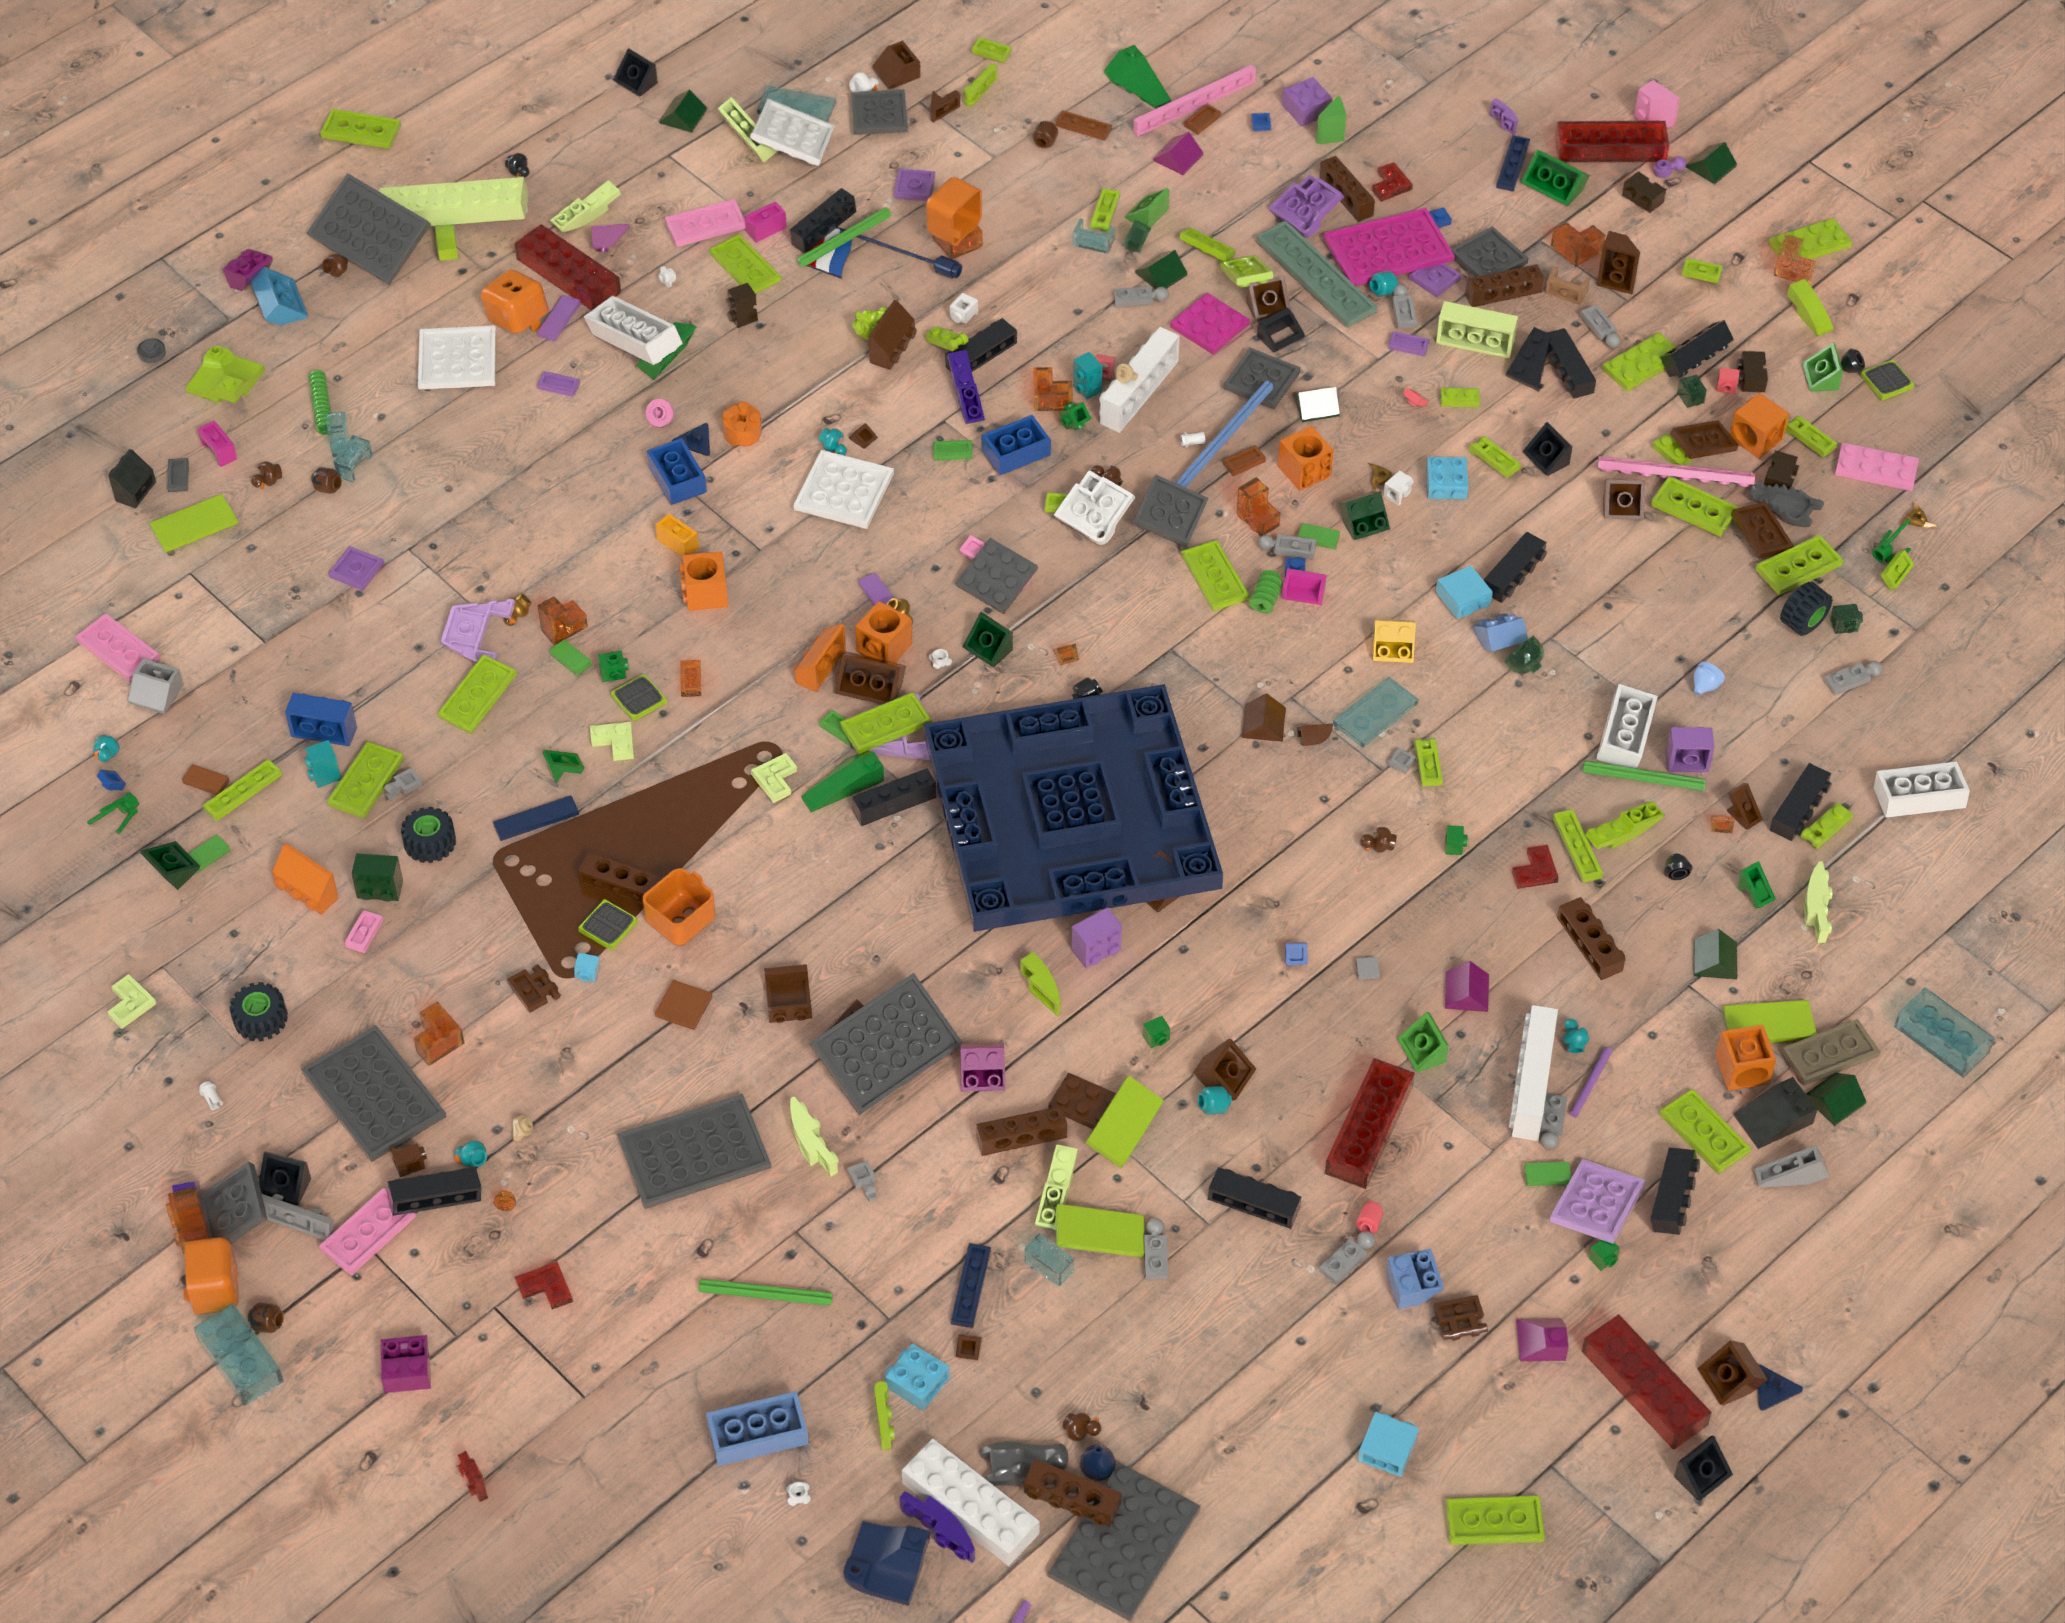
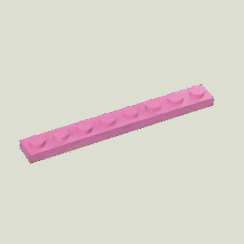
(1194, 100)
(1684, 472)

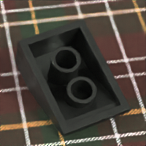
(1777, 1113)

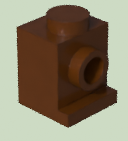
(409, 1159)

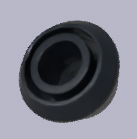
(1852, 361)
(1677, 867)

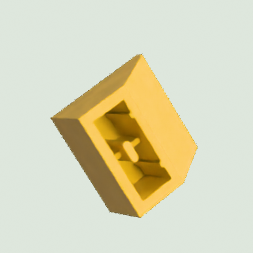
(1394, 640)

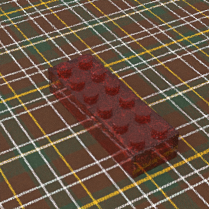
(1611, 141)
(567, 267)
(1369, 1123)
(1646, 1381)

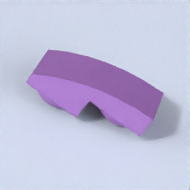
(1505, 115)

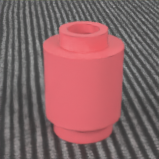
(1370, 1217)

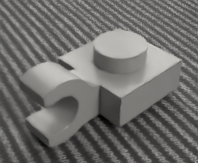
(405, 782)
(864, 1176)

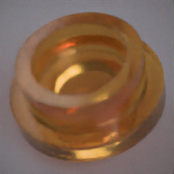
(505, 1201)

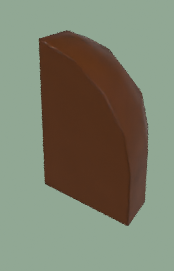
(1314, 733)

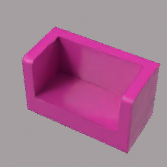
(765, 222)
(219, 443)
(1304, 586)

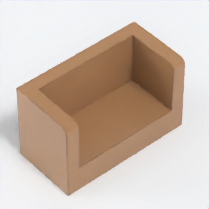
(1565, 289)

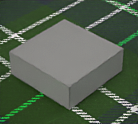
(1402, 760)
(1367, 968)

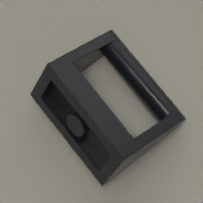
(1277, 323)

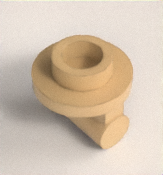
(1125, 373)
(522, 1127)

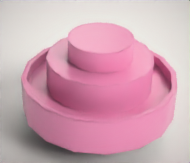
(660, 413)

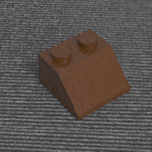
(1732, 1372)

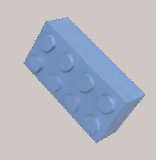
(757, 1428)

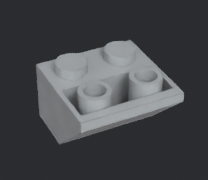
(155, 686)

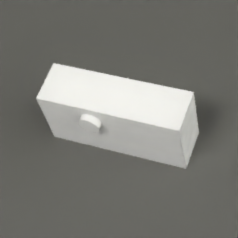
(1627, 727)
(1921, 789)

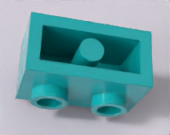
(1087, 375)
(322, 764)

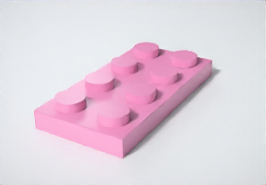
(705, 222)
(1877, 466)
(116, 646)
(364, 1233)

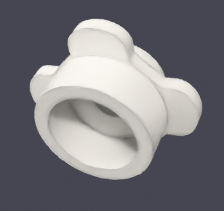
(667, 276)
(940, 658)
(798, 1487)

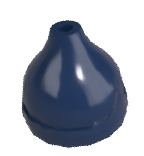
(1097, 1462)

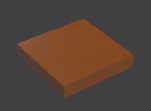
(683, 1004)

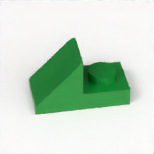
(562, 762)
(1755, 882)

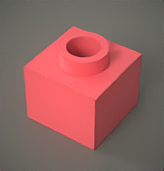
(1107, 372)
(1727, 380)

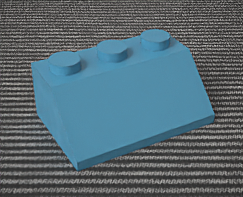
(278, 297)

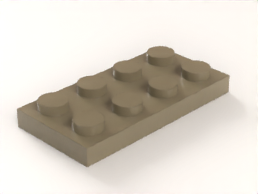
(1830, 1052)

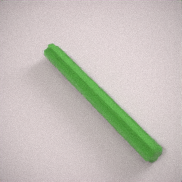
(844, 237)
(1644, 775)
(765, 1292)

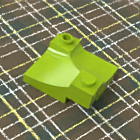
(224, 376)

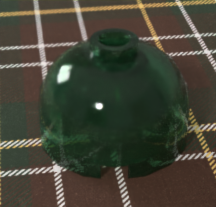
(1527, 657)

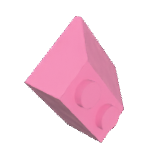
(1656, 104)

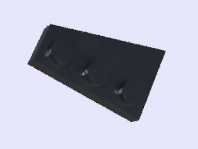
(1530, 361)

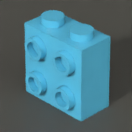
(1447, 478)
(1464, 592)
(917, 1376)
(1388, 1444)

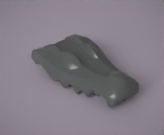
(1789, 504)
(1013, 1460)

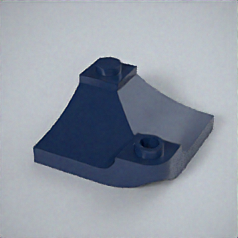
(887, 1561)

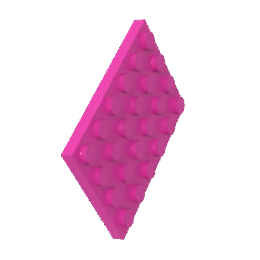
(1388, 244)

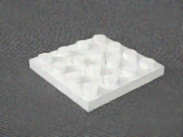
(792, 132)
(457, 357)
(844, 489)

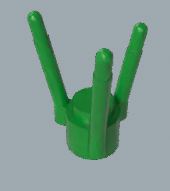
(1884, 549)
(125, 804)

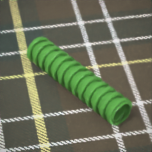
(320, 399)

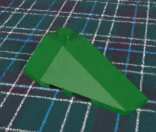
(1135, 74)
(848, 778)

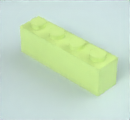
(744, 127)

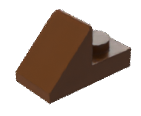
(944, 105)
(1744, 806)

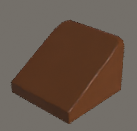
(863, 436)
(968, 1347)

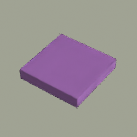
(914, 184)
(1435, 279)
(356, 568)

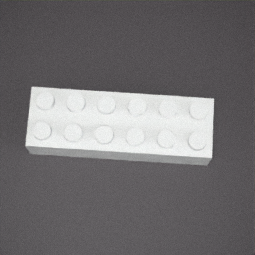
(633, 330)
(1152, 366)
(1533, 1072)
(977, 1504)

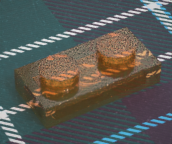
(691, 678)

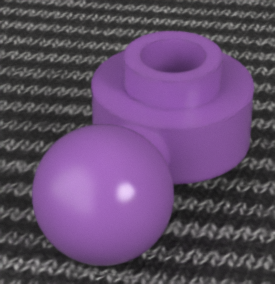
(1664, 168)

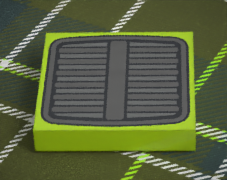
(1887, 380)
(638, 697)
(608, 925)

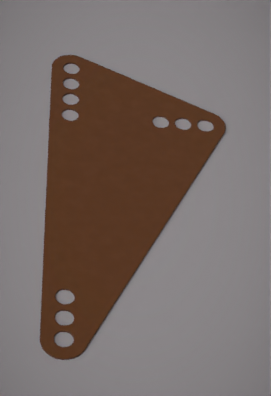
(646, 830)

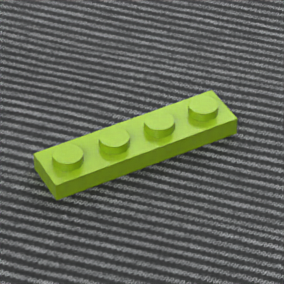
(242, 790)
(1577, 845)

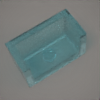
(1093, 240)
(337, 431)
(350, 457)
(1049, 1260)

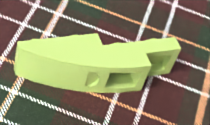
(583, 212)
(1817, 901)
(809, 1140)
(1057, 1185)

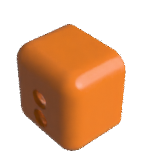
(954, 210)
(514, 302)
(669, 901)
(210, 1275)

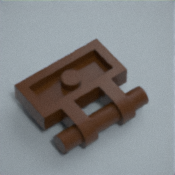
(528, 991)
(1458, 1311)

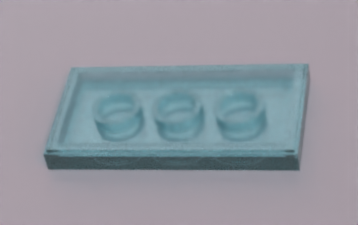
(811, 104)
(1375, 712)

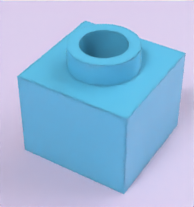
(587, 967)

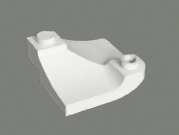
(1095, 507)

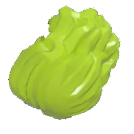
(867, 321)

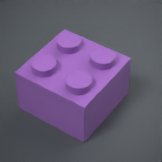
(1306, 100)
(1690, 749)
(1096, 937)

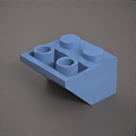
(1501, 632)
(1413, 1278)

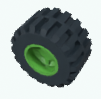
(1806, 608)
(428, 834)
(258, 1011)

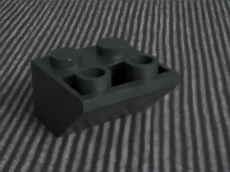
(131, 479)

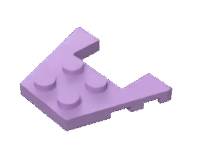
(468, 626)
(901, 748)

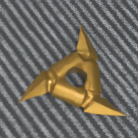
(1376, 479)
(1917, 512)

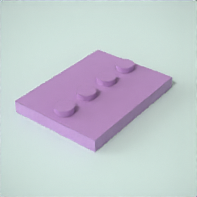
(1597, 1201)

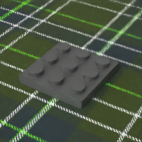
(879, 112)
(1488, 254)
(1255, 370)
(1170, 510)
(996, 575)
(233, 1205)

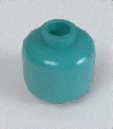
(1383, 283)
(1214, 1100)

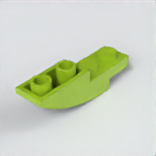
(1626, 827)

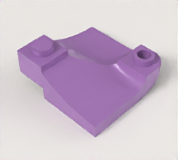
(1306, 204)

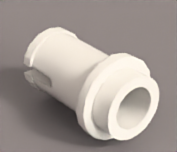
(1192, 439)
(209, 1092)

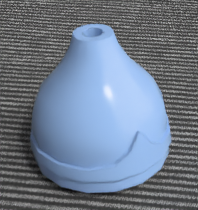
(1707, 678)

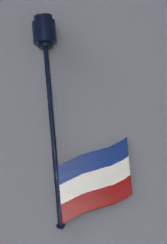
(834, 261)

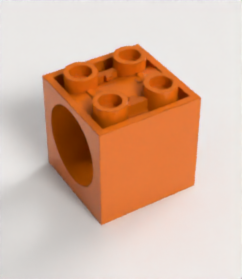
(1759, 425)
(1305, 458)
(704, 581)
(884, 633)
(1745, 1057)

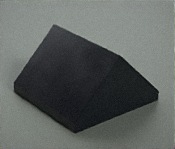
(636, 73)
(1549, 450)
(284, 1177)
(1703, 1469)

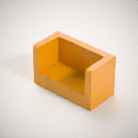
(677, 535)

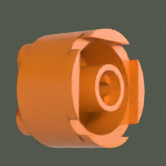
(742, 424)

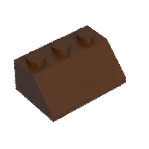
(1618, 263)
(891, 336)
(869, 678)

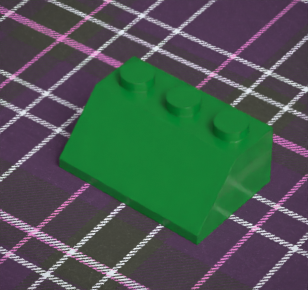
(1555, 178)
(685, 332)

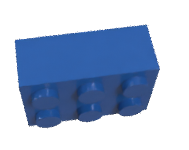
(1016, 444)
(676, 471)
(321, 719)

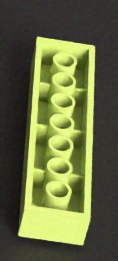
(464, 200)

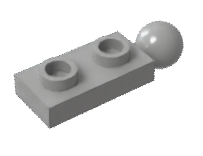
(1139, 296)
(1403, 307)
(1601, 325)
(1289, 545)
(1852, 677)
(1553, 1120)
(1156, 1251)
(1347, 1257)

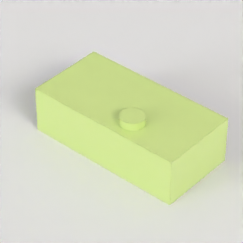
(1477, 329)

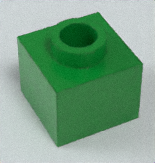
(1455, 840)
(1156, 1032)
(1604, 1254)

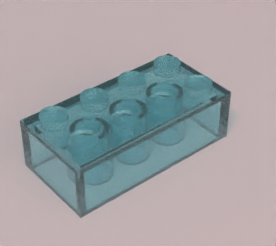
(1944, 1032)
(238, 1354)

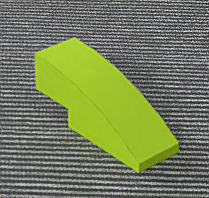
(446, 242)
(1810, 307)
(1041, 982)

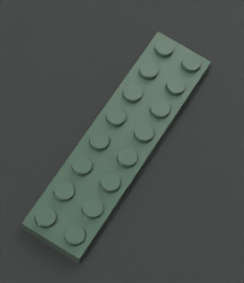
(1316, 274)

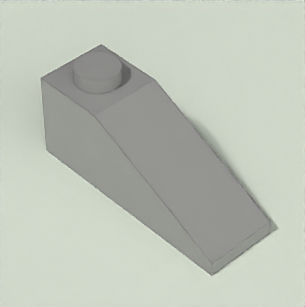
(1796, 1169)

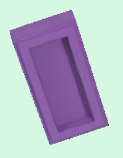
(1408, 343)
(558, 384)

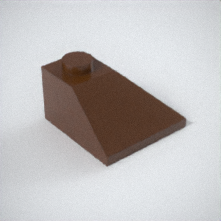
(1226, 1068)

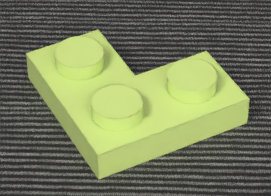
(617, 735)
(771, 776)
(133, 1004)

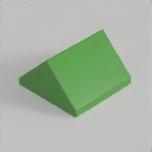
(1332, 123)
(1150, 208)
(1824, 370)
(1424, 1044)

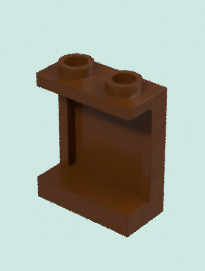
(788, 993)

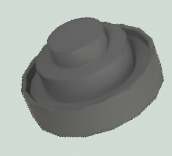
(151, 350)

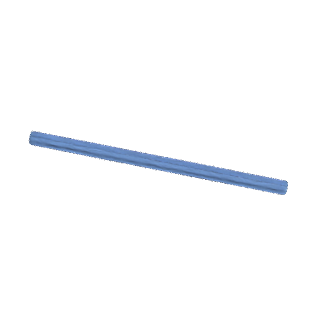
(1223, 436)

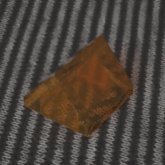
(1066, 654)
(1722, 824)

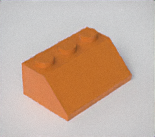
(821, 658)
(304, 880)

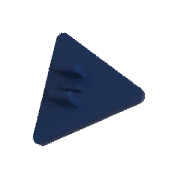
(697, 439)
(1775, 1389)

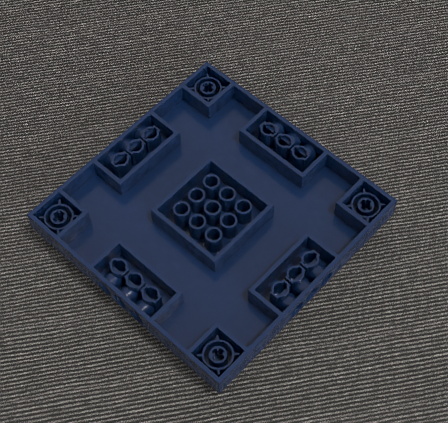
(1068, 806)

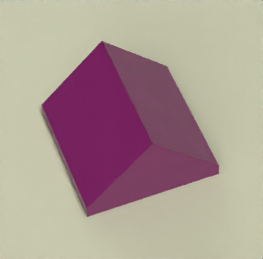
(1179, 154)
(1467, 988)

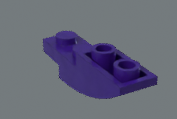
(965, 387)
(946, 1527)

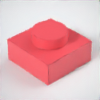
(1415, 398)

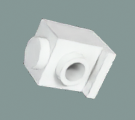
(960, 311)
(1398, 487)

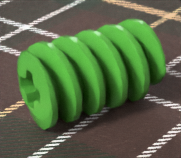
(1266, 592)

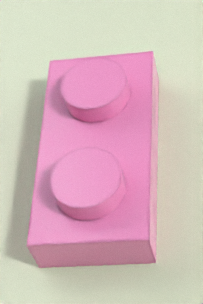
(363, 931)

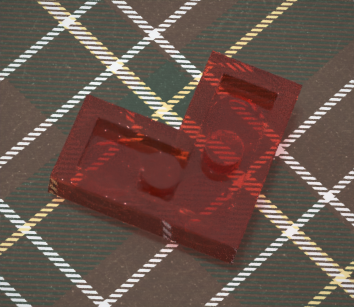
(1394, 182)
(1540, 872)
(547, 1280)
(475, 1482)

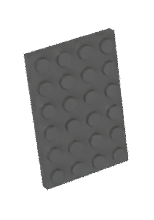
(368, 228)
(886, 1043)
(373, 1093)
(694, 1151)
(1123, 1561)

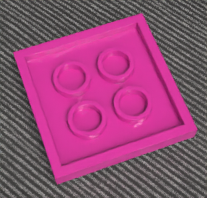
(1210, 323)

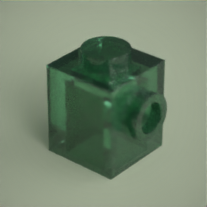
(1137, 236)
(1691, 391)
(1846, 618)

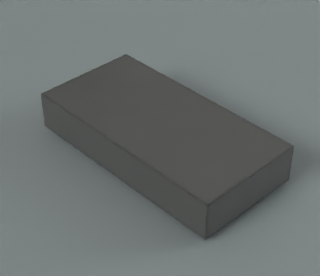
(178, 475)

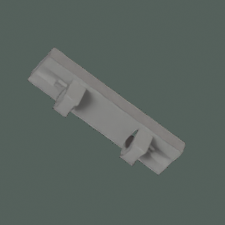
(297, 1217)

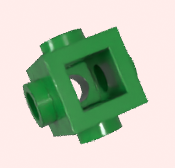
(1074, 415)
(613, 666)

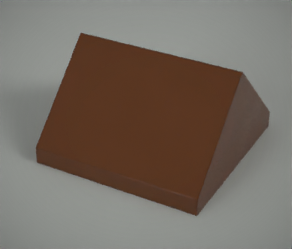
(1267, 297)
(1624, 499)
(1264, 719)

